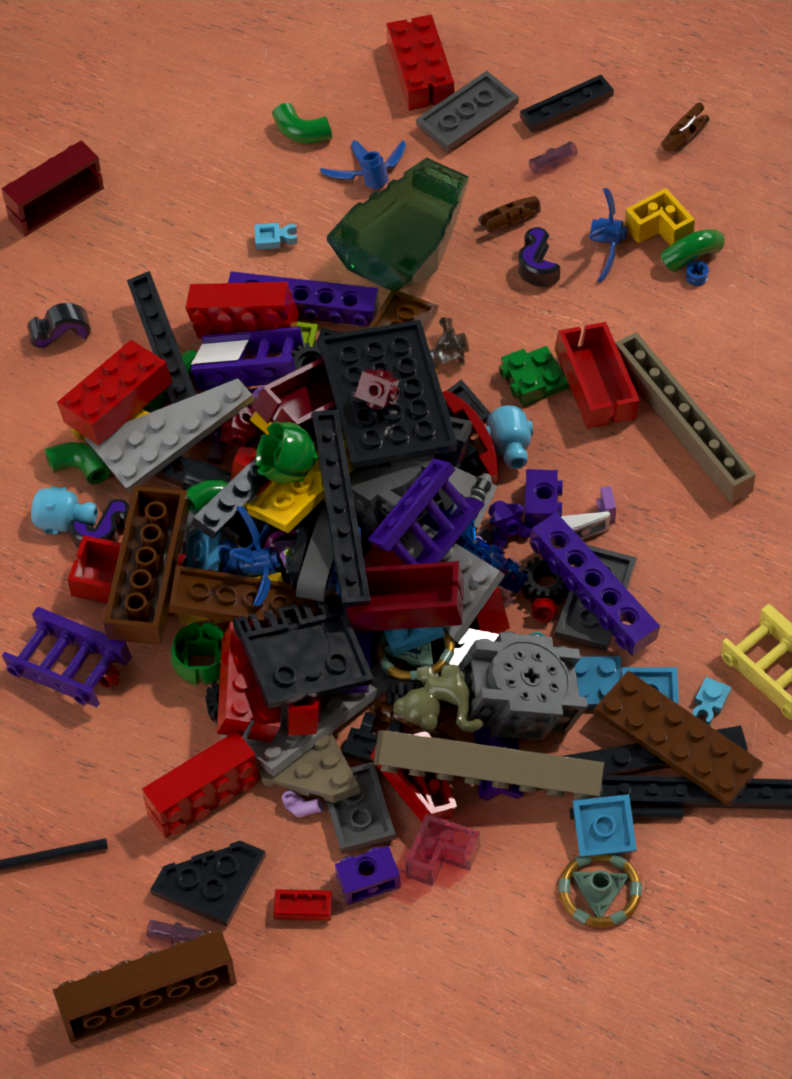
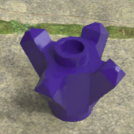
(507, 522)

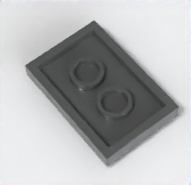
(362, 818)

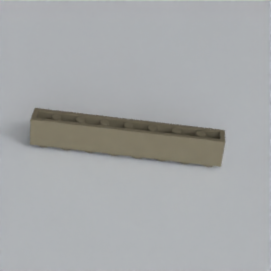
(686, 419)
(488, 763)

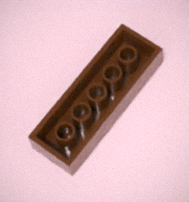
(146, 565)
(145, 985)

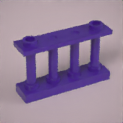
(251, 371)
(413, 502)
(69, 633)

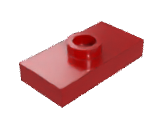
(302, 905)

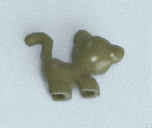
(423, 704)

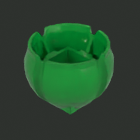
(285, 453)
(197, 641)

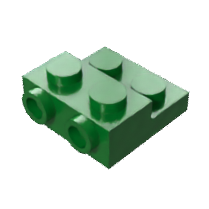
(532, 374)

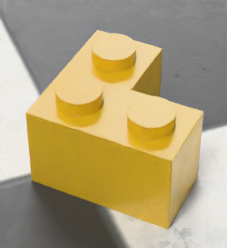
(661, 215)

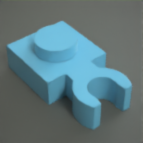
(270, 235)
(711, 698)

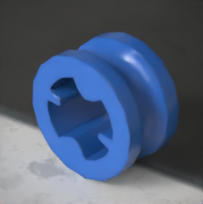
(697, 280)

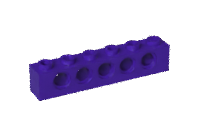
(324, 300)
(608, 588)

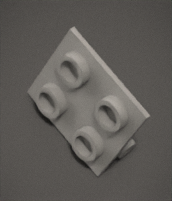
(476, 488)

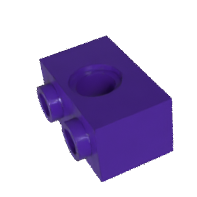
(542, 485)
(359, 887)

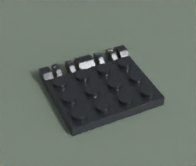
(303, 654)

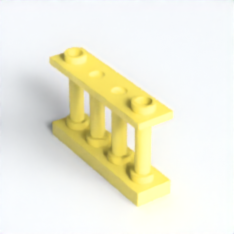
(773, 624)

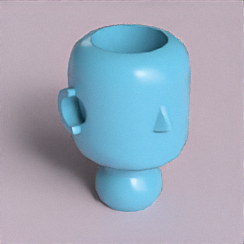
(510, 435)
(56, 507)

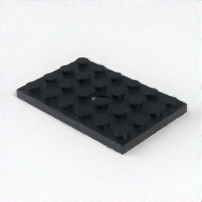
(417, 420)

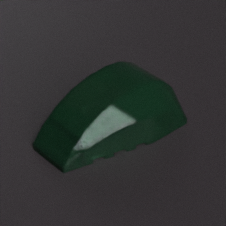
(403, 228)

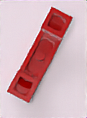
(460, 410)

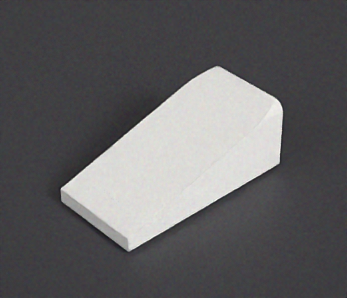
(588, 524)

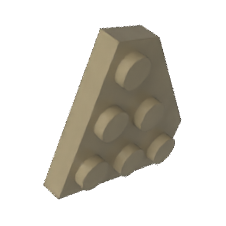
(317, 772)

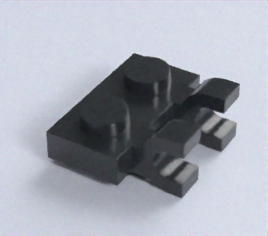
(362, 741)

